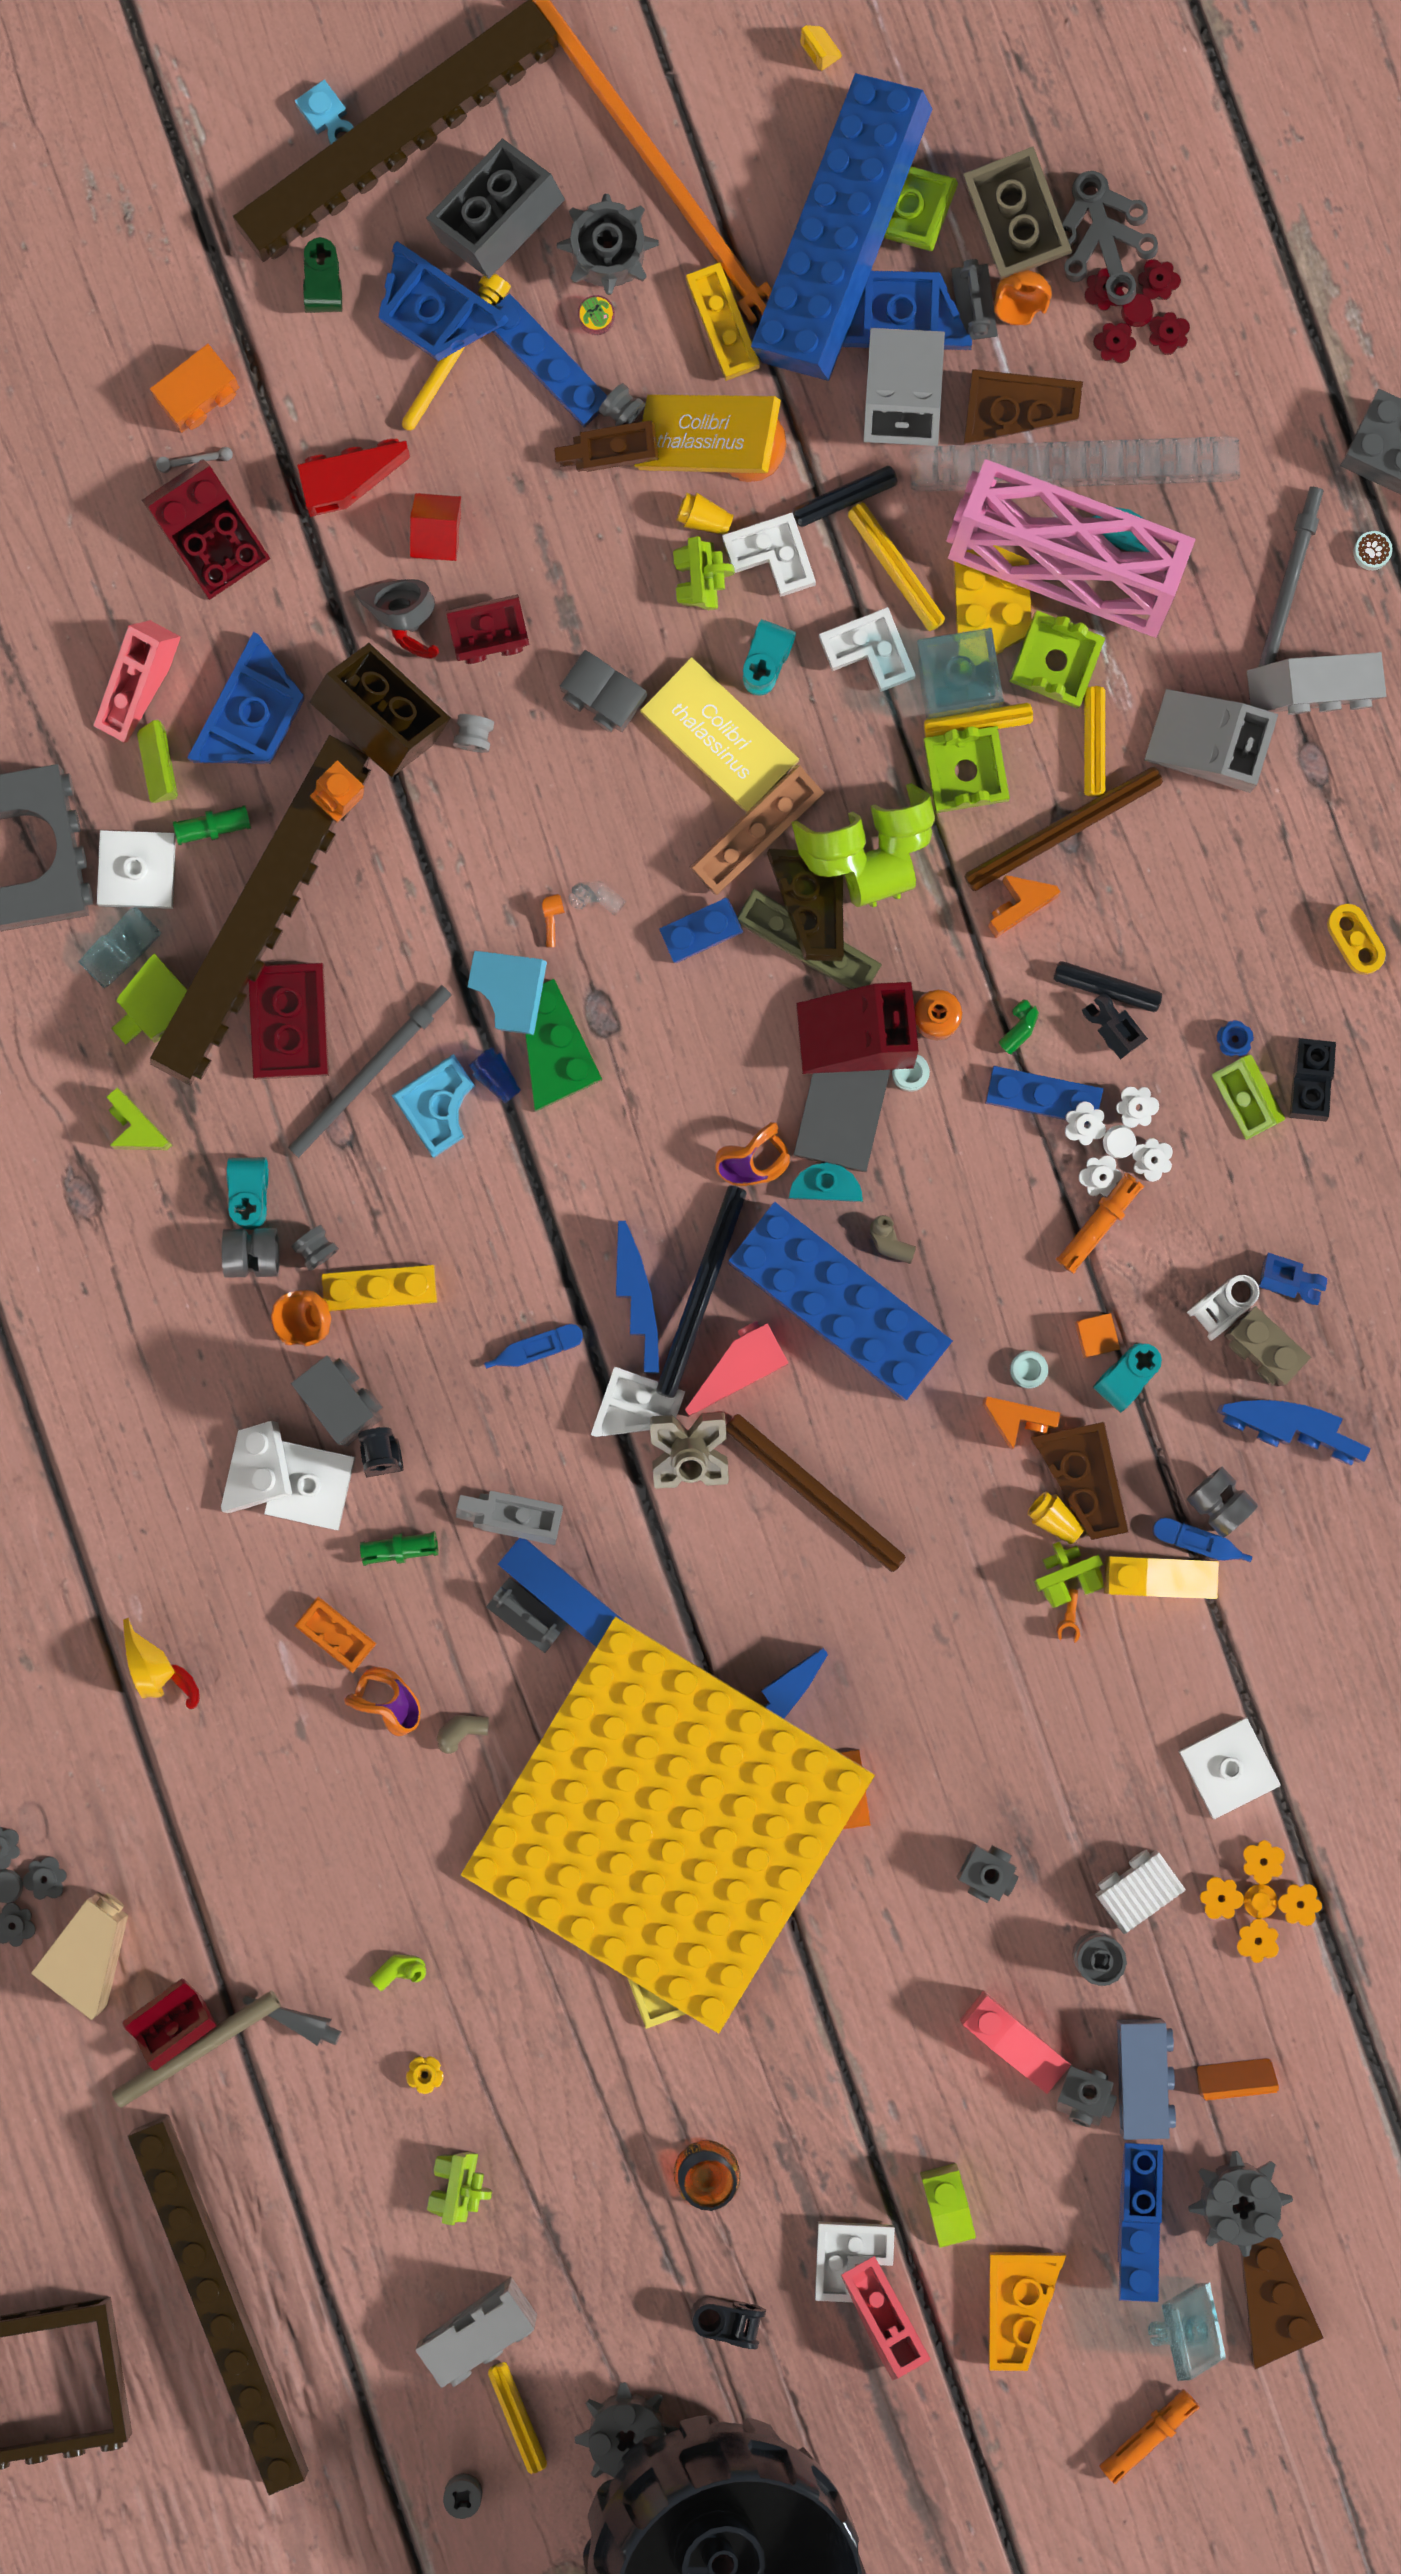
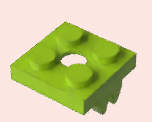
(1077, 644)
(971, 744)

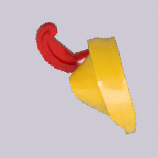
(152, 1669)

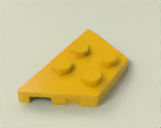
(992, 603)

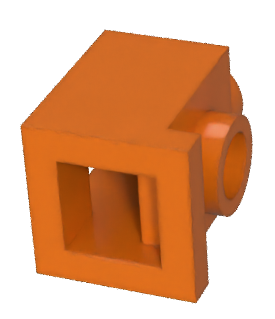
(337, 791)

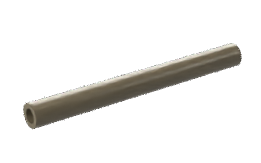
(218, 2035)

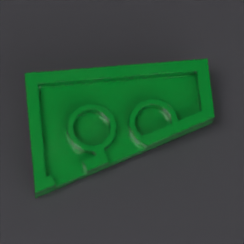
(557, 1052)

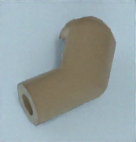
(887, 1242)
(458, 1728)

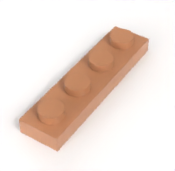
(756, 829)

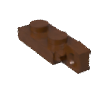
(610, 447)

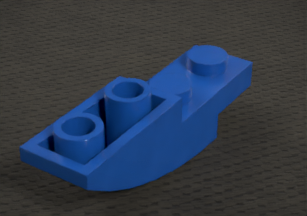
(1280, 1420)
(1140, 2222)

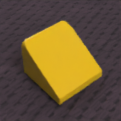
(819, 46)

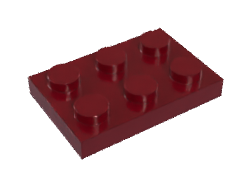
(289, 1022)

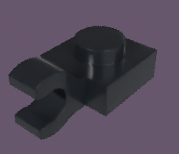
(1117, 1028)

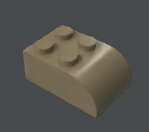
(1017, 213)

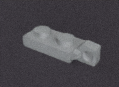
(512, 1516)

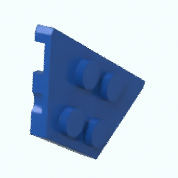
(907, 303)
(433, 307)
(250, 711)

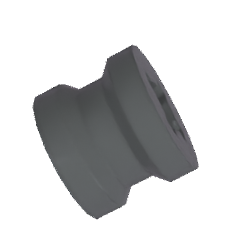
(621, 406)
(315, 1247)
(467, 2489)

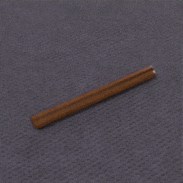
(1063, 828)
(815, 1493)

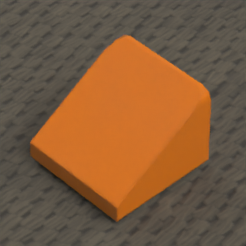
(1097, 1335)

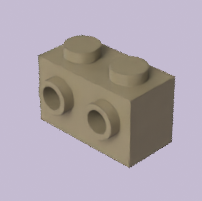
(1267, 1347)

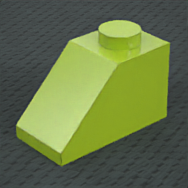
(948, 2205)

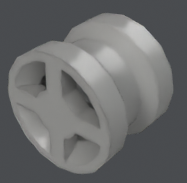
(473, 733)

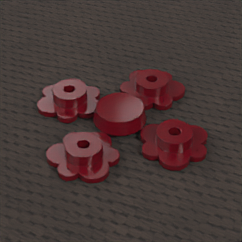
(1138, 313)

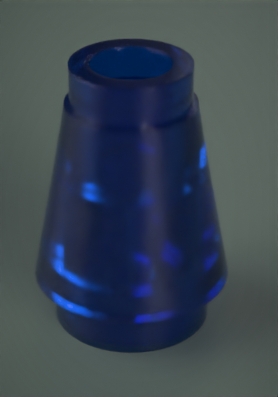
(495, 1075)

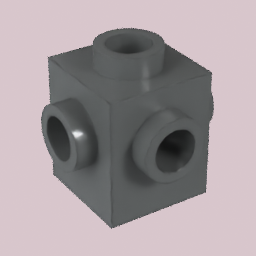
(976, 1865)
(1082, 2084)

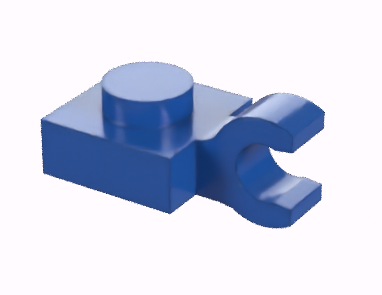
(1287, 1278)

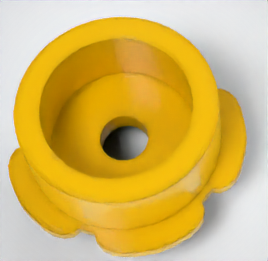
(434, 2078)

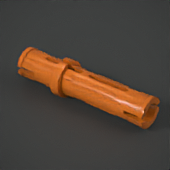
(1100, 1222)
(1149, 2436)

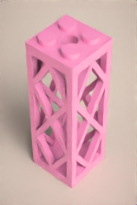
(1068, 547)

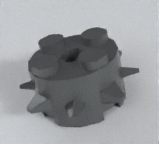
(607, 265)
(1222, 2191)
(618, 2414)

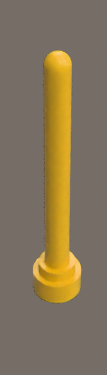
(491, 291)

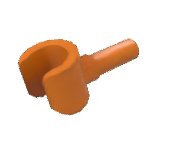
(551, 906)
(1070, 1617)

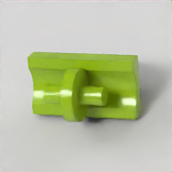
(706, 573)
(1086, 1571)
(463, 2188)

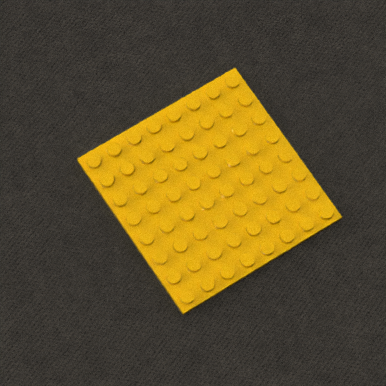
(667, 1824)

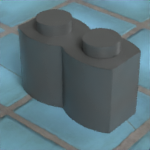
(603, 692)

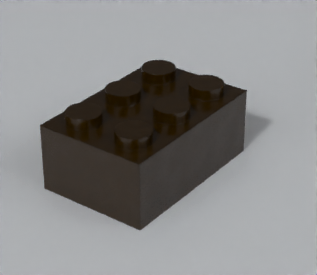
(379, 709)

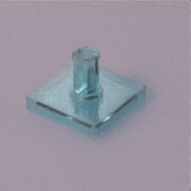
(1191, 2331)

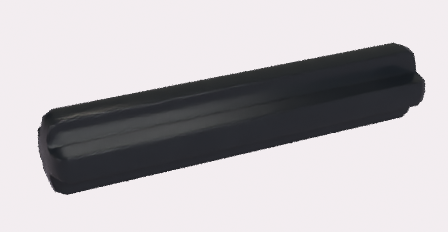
(845, 496)
(1113, 987)

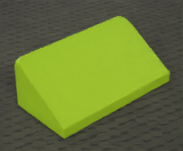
(157, 762)
(1248, 1096)

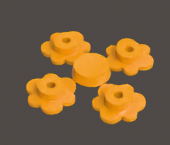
(1260, 1901)

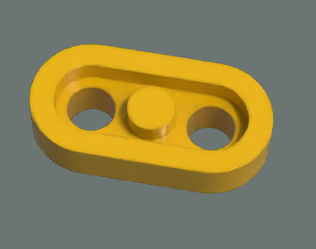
(1358, 938)

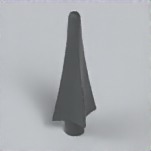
(309, 2026)

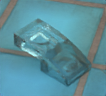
(120, 947)

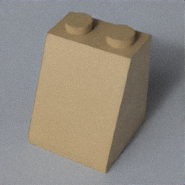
(86, 1955)

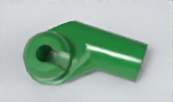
(1023, 1029)

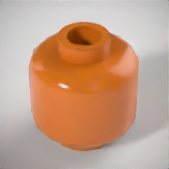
(933, 1027)

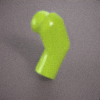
(399, 1967)

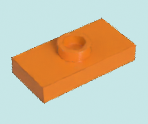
(335, 1634)

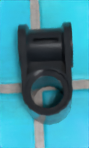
(380, 1452)
(731, 2321)

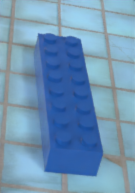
(842, 226)

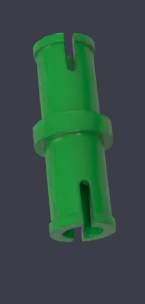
(211, 825)
(399, 1548)

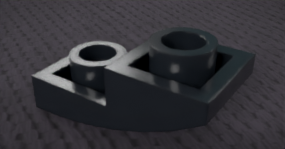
(1312, 1079)

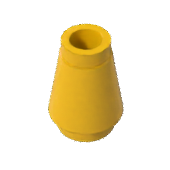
(703, 515)
(1054, 1517)

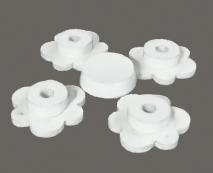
(1118, 1141)

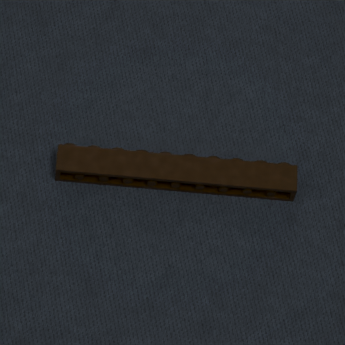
(397, 131)
(253, 923)
(218, 2305)

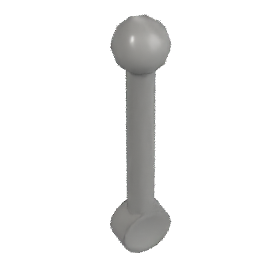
(164, 464)

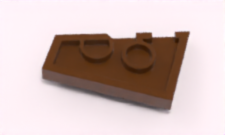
(1018, 403)
(1087, 1475)
(1276, 2305)

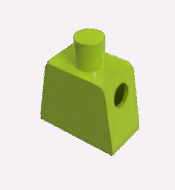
(149, 1002)

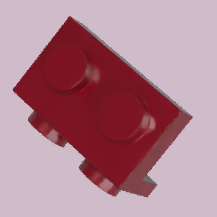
(488, 629)
(169, 2023)

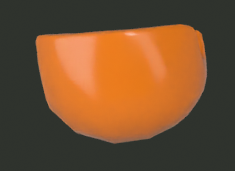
(1021, 297)
(301, 1318)

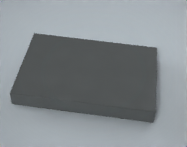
(842, 1117)

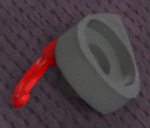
(401, 607)

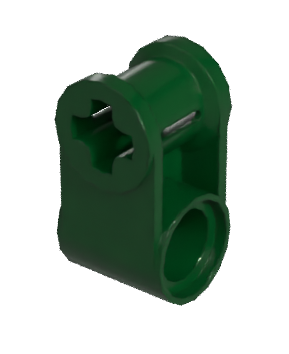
(322, 283)

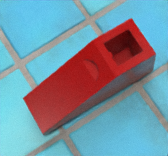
(341, 480)

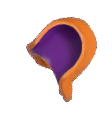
(736, 1163)
(400, 1713)

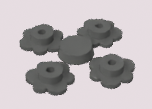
(12, 1887)

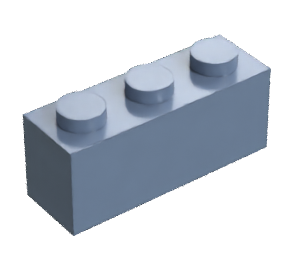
(1145, 2079)

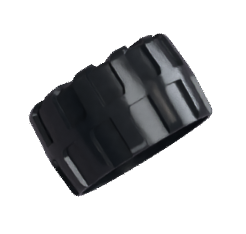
(717, 2494)

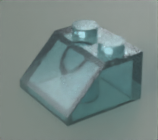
(959, 673)

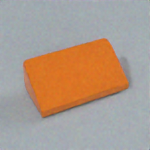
(1236, 2079)

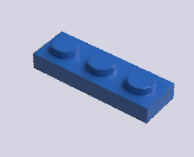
(1038, 1093)

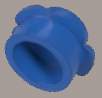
(1244, 1035)

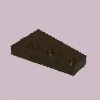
(812, 905)

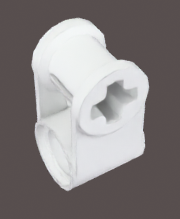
(1223, 1306)

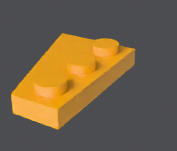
(1018, 2300)

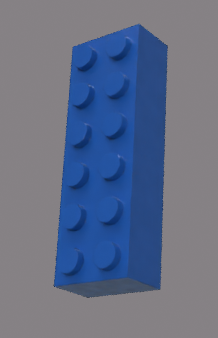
(839, 1301)

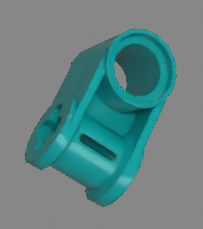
(767, 652)
(247, 1184)
(1124, 1381)

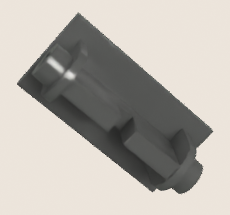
(975, 299)
(526, 1615)

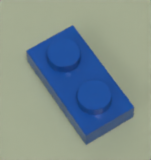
(701, 930)

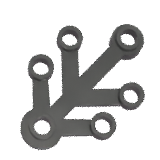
(1103, 231)

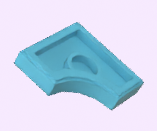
(511, 986)
(434, 1104)

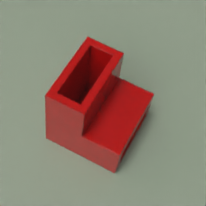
(435, 527)

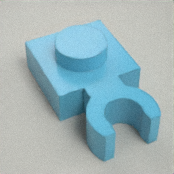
(324, 110)

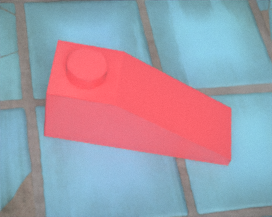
(136, 677)
(744, 1363)
(1014, 2042)
(884, 2319)

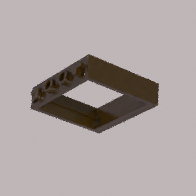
(62, 2316)

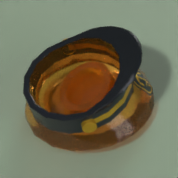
(707, 2175)

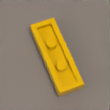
(722, 321)
(380, 1288)

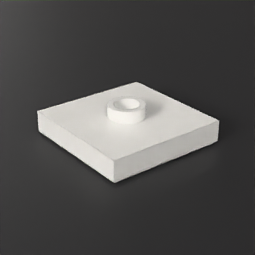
(136, 869)
(317, 1484)
(1229, 1768)

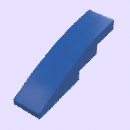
(633, 1284)
(558, 1590)
(789, 1687)

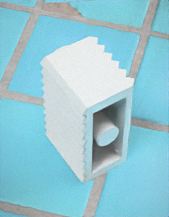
(1139, 1890)

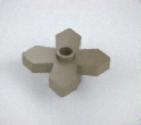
(689, 1453)

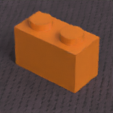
(195, 389)

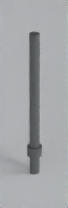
(1305, 525)
(419, 1018)

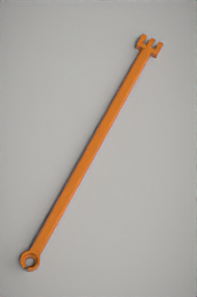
(658, 165)

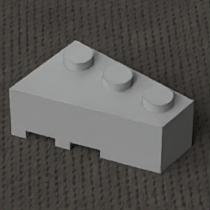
(1318, 683)
(477, 2334)

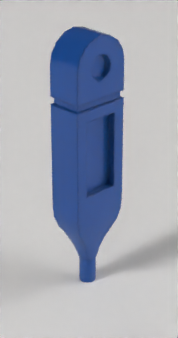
(538, 1347)
(1197, 1540)

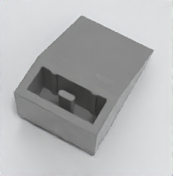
(904, 386)
(1211, 738)

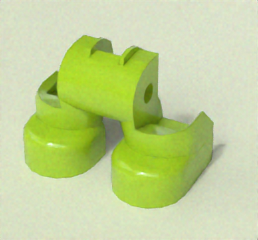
(879, 872)

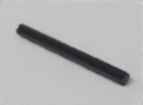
(701, 1291)

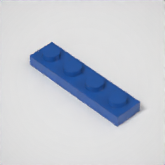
(549, 362)

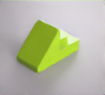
(141, 1133)

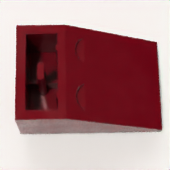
(206, 528)
(859, 1030)

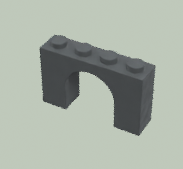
(61, 890)

